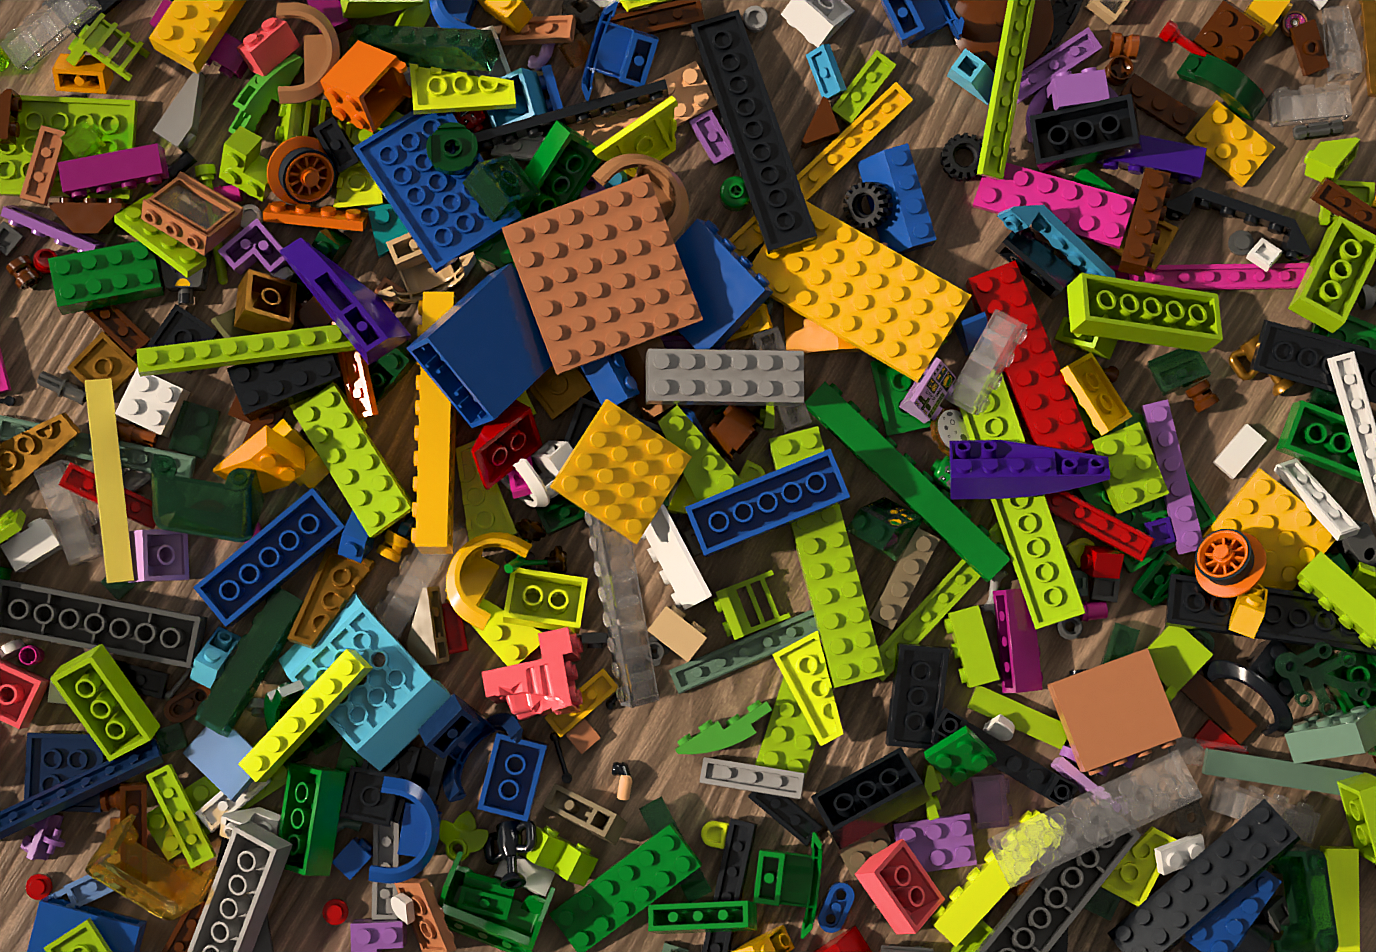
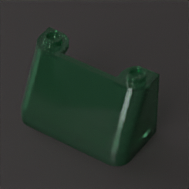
(205, 507)
(1308, 902)

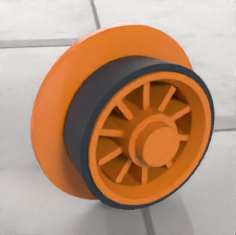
(300, 171)
(1229, 563)

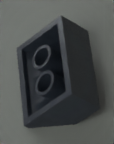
(1037, 262)

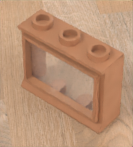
(192, 213)

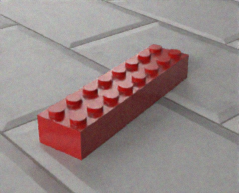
(1034, 374)

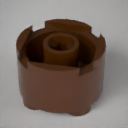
(734, 431)

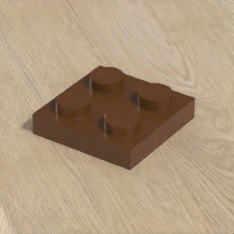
(1229, 33)

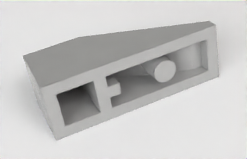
(182, 117)

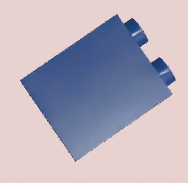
(485, 348)

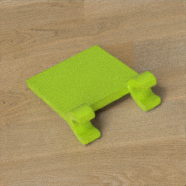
(1177, 658)

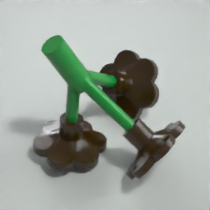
(533, 531)

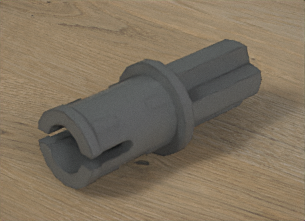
(62, 387)

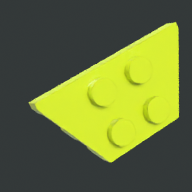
(648, 135)

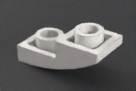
(537, 877)

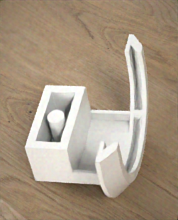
(550, 460)

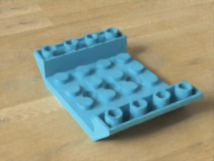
(392, 702)

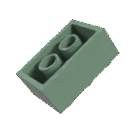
(1333, 735)

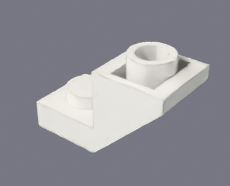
(258, 815)

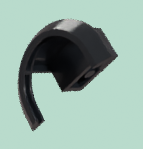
(1264, 680)

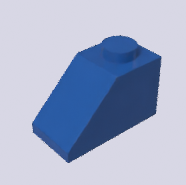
(970, 331)
(354, 540)

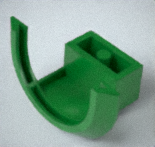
(790, 880)

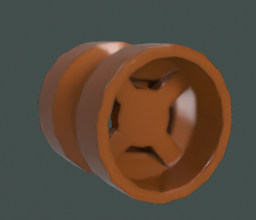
(1124, 45)

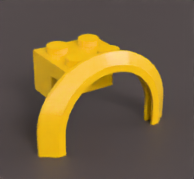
(472, 575)

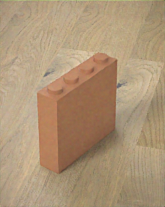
(1114, 712)

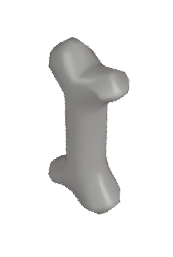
(994, 586)

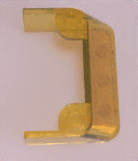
(146, 876)

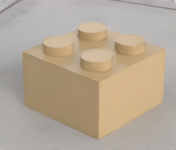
(678, 633)

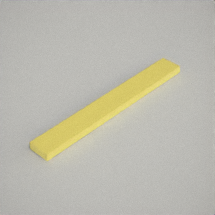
(109, 481)

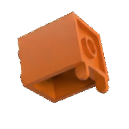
(366, 86)

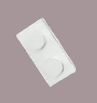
(1178, 853)

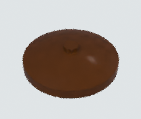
(985, 25)

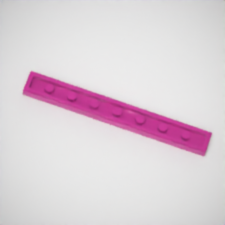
(1223, 276)

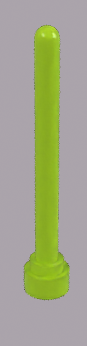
(206, 175)

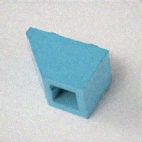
(973, 75)
(212, 658)

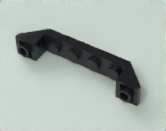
(1293, 242)
(1011, 761)

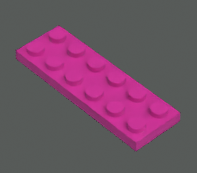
(1082, 208)

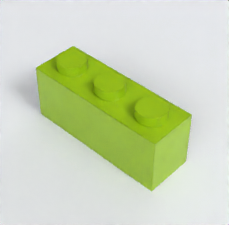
(971, 646)

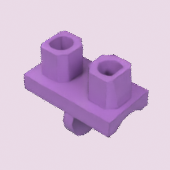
(45, 838)

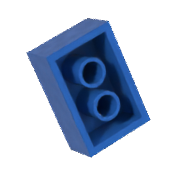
(512, 777)

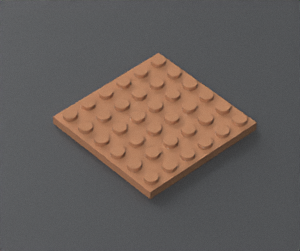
(602, 274)

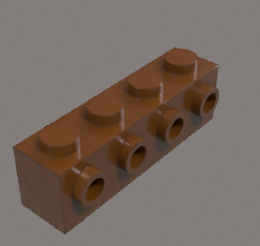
(1143, 225)

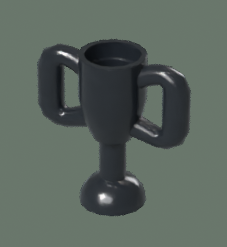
(510, 846)

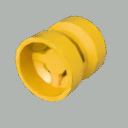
(392, 546)

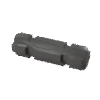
(1318, 129)

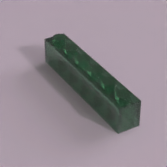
(432, 46)
(250, 663)

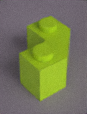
(561, 856)

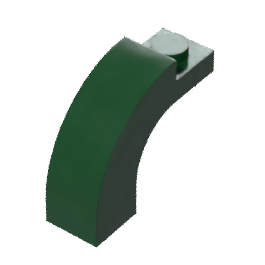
(1226, 81)
(276, 706)

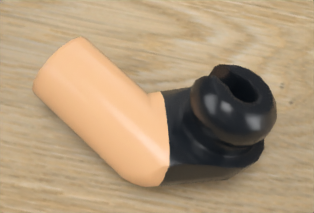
(625, 781)

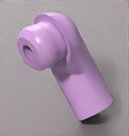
(544, 56)

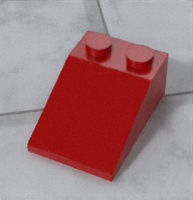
(505, 442)

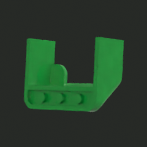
(513, 935)

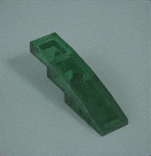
(659, 816)

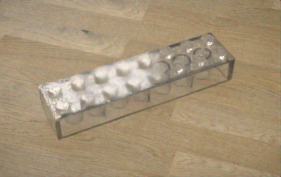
(1094, 818)

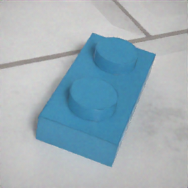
(826, 71)

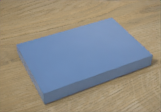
(219, 760)

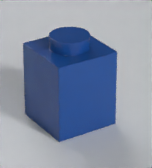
(353, 857)

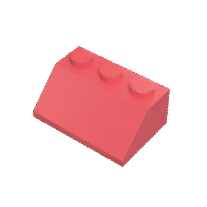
(900, 887)

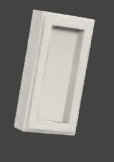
(1239, 451)

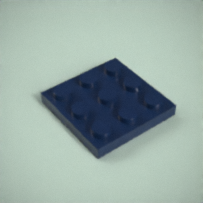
(58, 757)

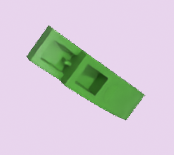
(259, 91)
(715, 737)

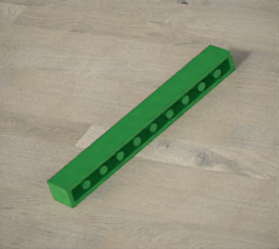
(906, 482)

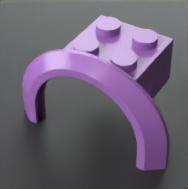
(1069, 91)

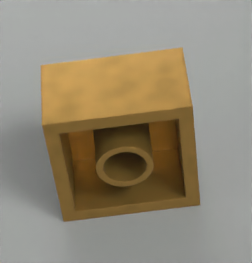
(265, 303)

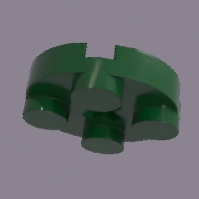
(456, 163)

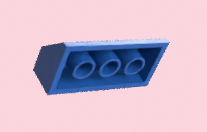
(910, 222)
(611, 380)

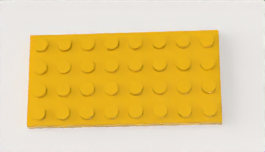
(865, 294)

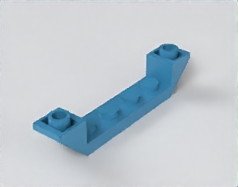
(1059, 236)

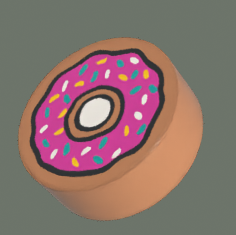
(1291, 19)

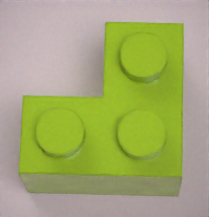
(244, 165)

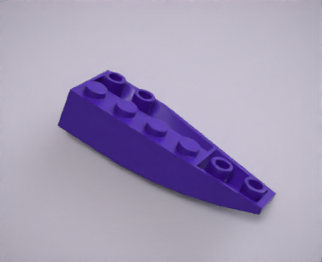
(349, 303)
(1019, 470)

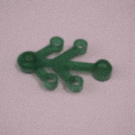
(1319, 676)

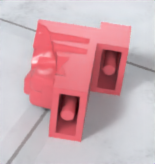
(541, 684)

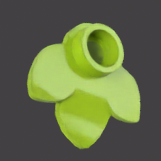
(462, 832)

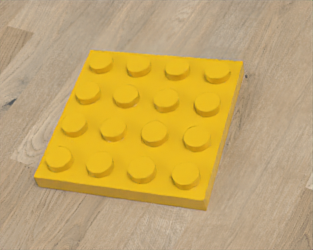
(620, 471)
(1280, 524)

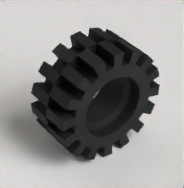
(948, 156)
(880, 201)

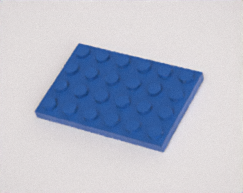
(428, 202)

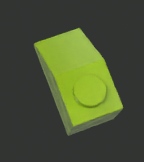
(1331, 158)
(1099, 346)

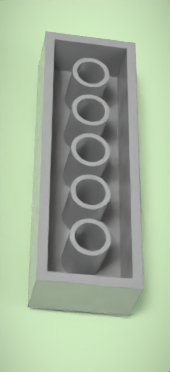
(724, 377)
(241, 891)

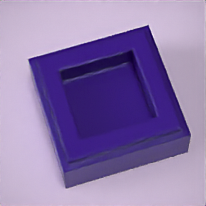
(1160, 530)

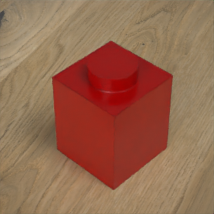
(1101, 562)

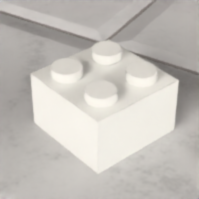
(152, 403)

